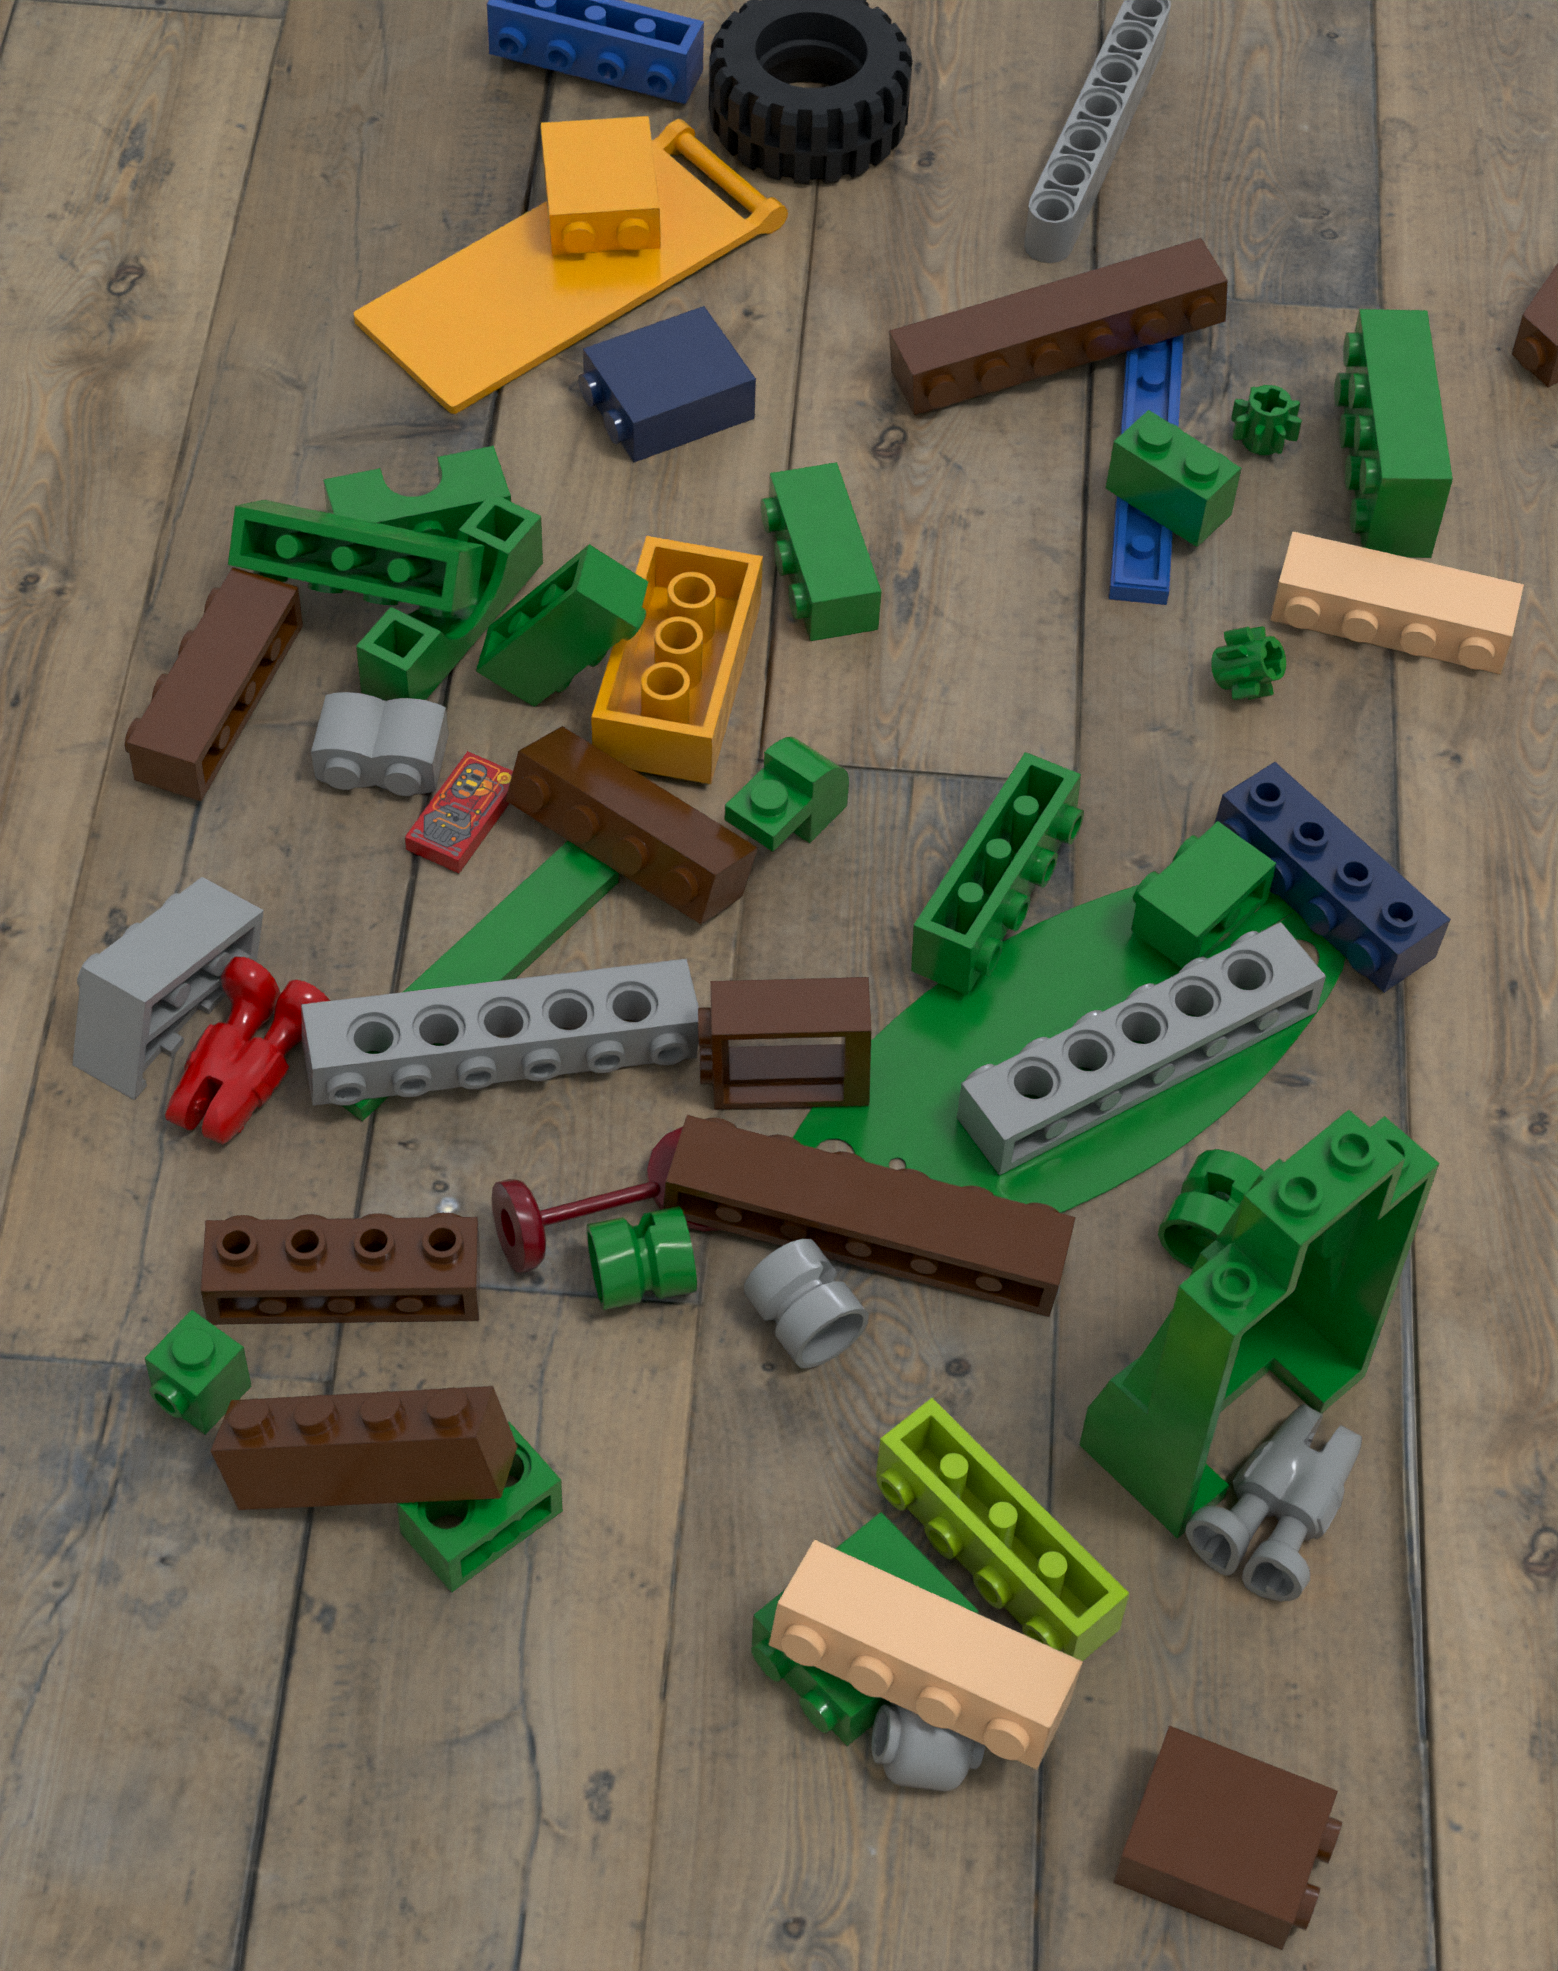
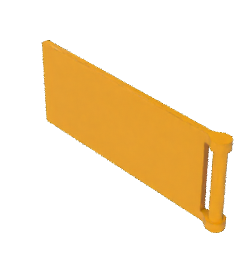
(515, 304)

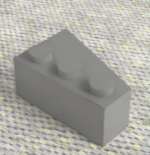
(155, 981)

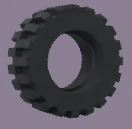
(805, 129)

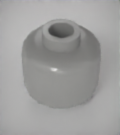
(919, 1753)

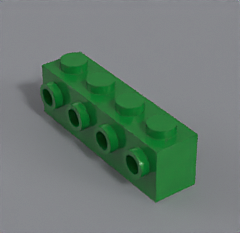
(356, 556)
(996, 873)

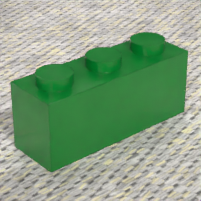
(821, 552)
(563, 626)

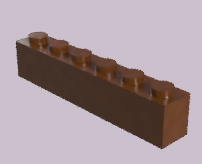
(1058, 326)
(869, 1214)

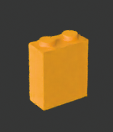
(600, 185)

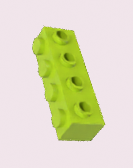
(998, 1533)

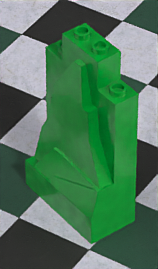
(1282, 1290)

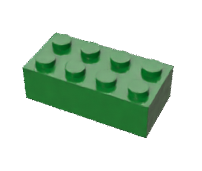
(1393, 432)

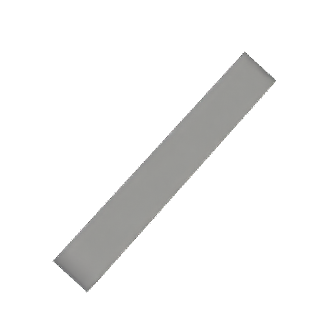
(1095, 129)

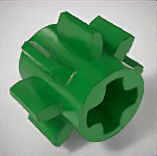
(1266, 420)
(1248, 663)

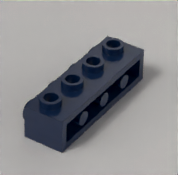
(1335, 878)

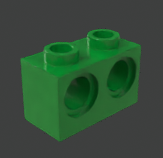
(489, 1525)

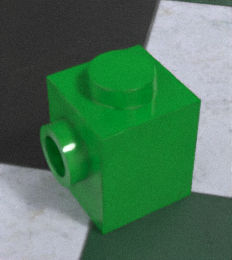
(197, 1372)

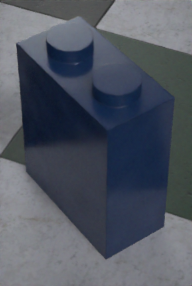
(668, 384)

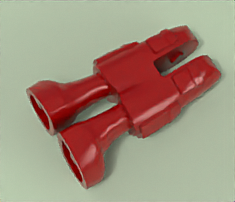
(228, 1067)

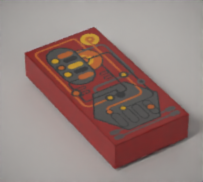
(461, 813)

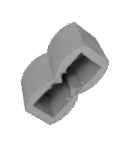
(380, 743)

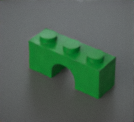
(463, 486)

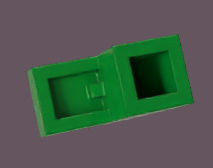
(791, 794)

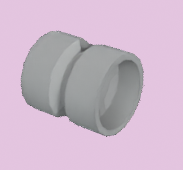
(811, 1309)

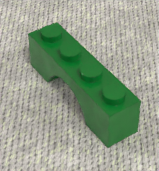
(415, 650)

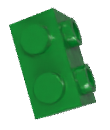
(1173, 478)
(1201, 895)

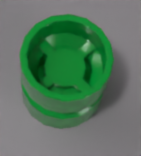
(1205, 1203)
(641, 1258)

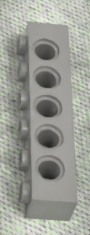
(472, 1015)
(1012, 1129)

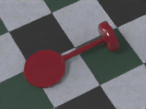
(522, 1223)

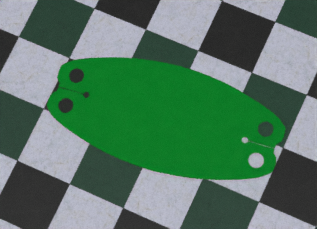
(1037, 990)

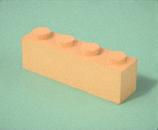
(1397, 602)
(924, 1654)

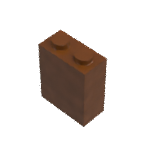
(1229, 1839)

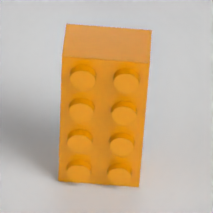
(678, 677)

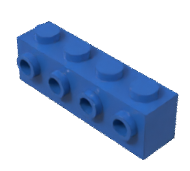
(602, 42)

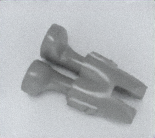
(1285, 1482)

